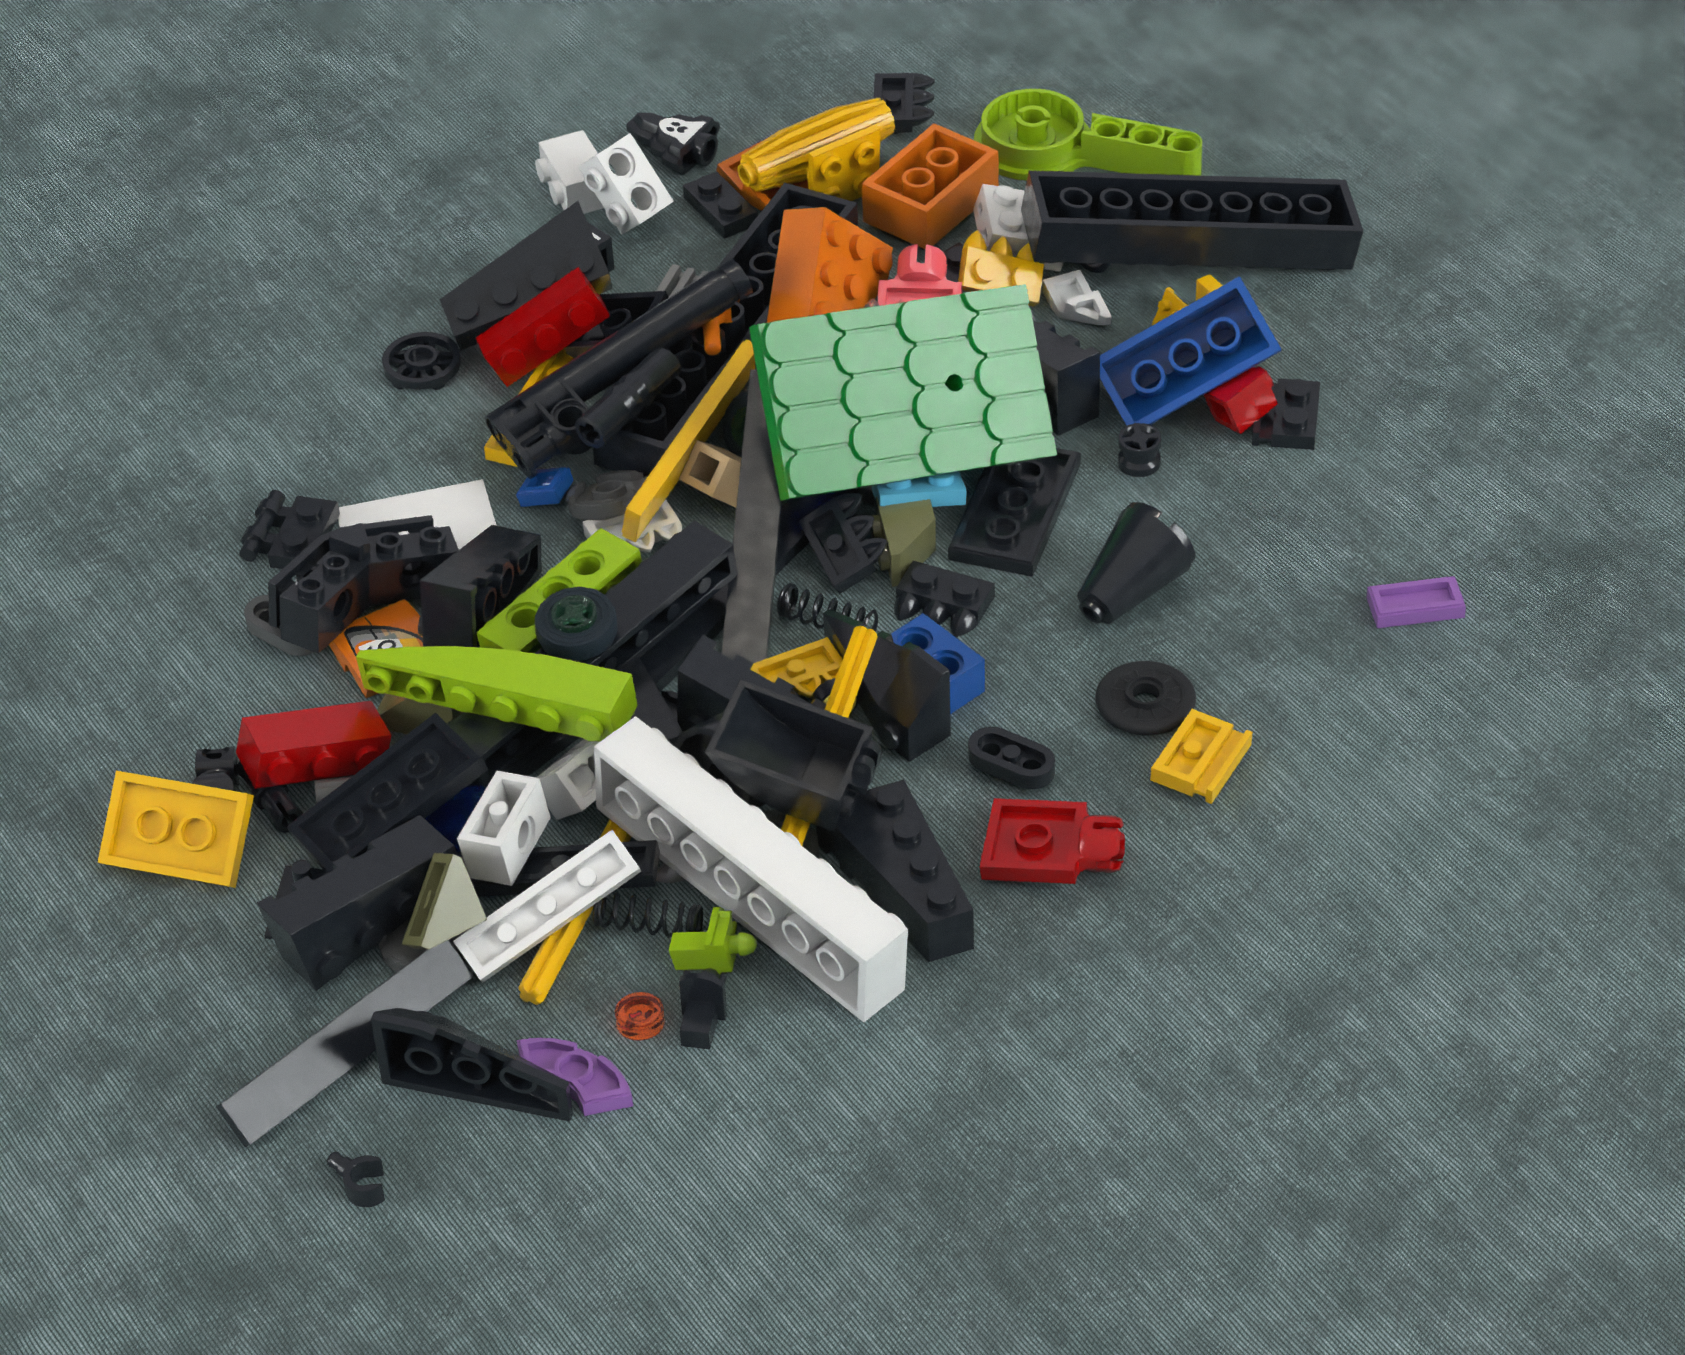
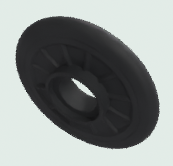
(1120, 708)

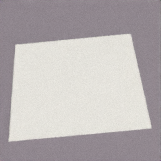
(460, 506)

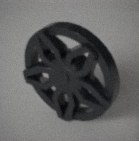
(421, 361)

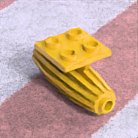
(827, 150)

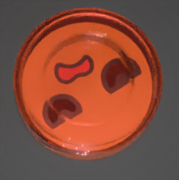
(639, 1016)

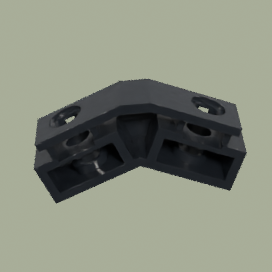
(350, 572)

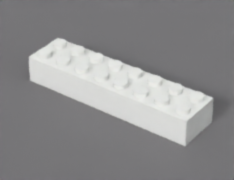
(752, 868)

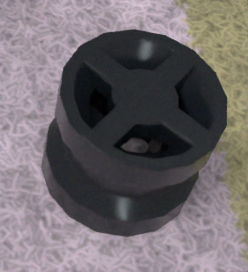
(1139, 450)

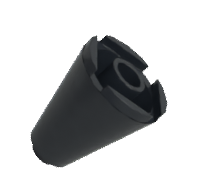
(1134, 563)

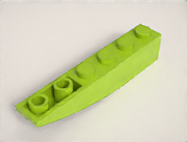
(506, 686)

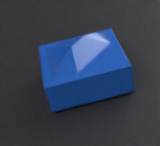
(546, 487)

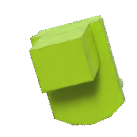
(712, 948)

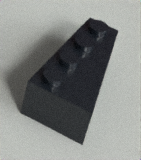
(524, 273)
(1069, 378)
(477, 585)
(903, 869)

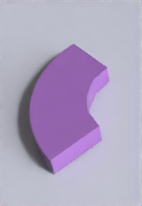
(592, 1079)

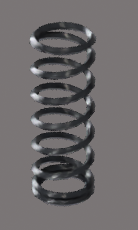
(786, 606)
(693, 923)

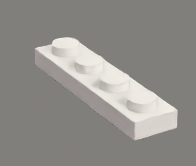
(547, 906)

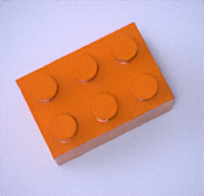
(929, 186)

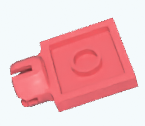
(918, 279)

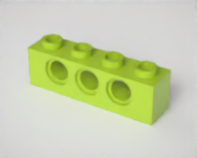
(594, 564)

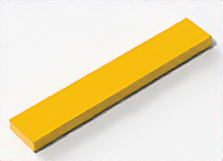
(698, 427)

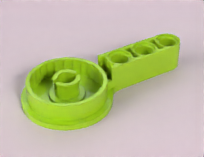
(1049, 134)

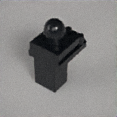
(702, 1006)

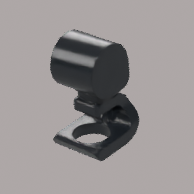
(217, 768)

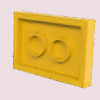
(175, 829)

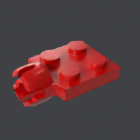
(1049, 841)

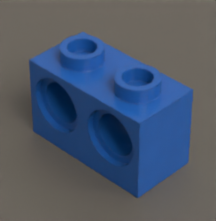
(964, 664)

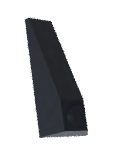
(901, 690)
(450, 1061)

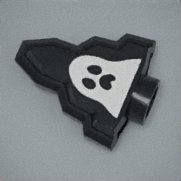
(677, 139)

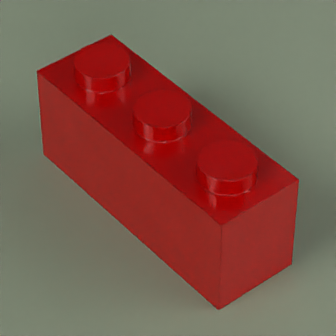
(542, 327)
(311, 743)

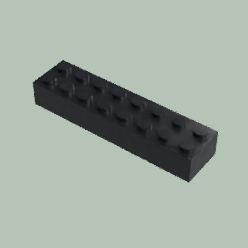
(1190, 220)

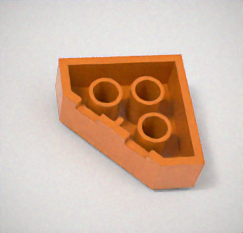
(825, 265)

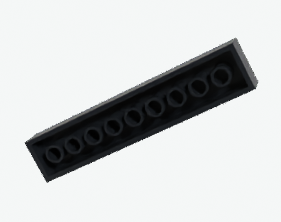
(647, 437)

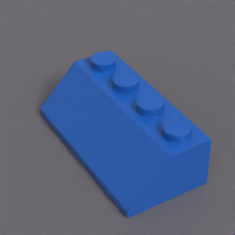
(1187, 354)

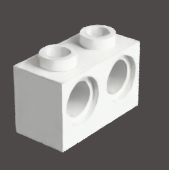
(632, 179)
(570, 781)

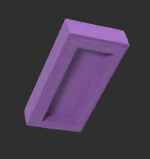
(1416, 602)

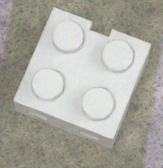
(999, 215)

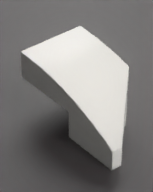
(1073, 299)

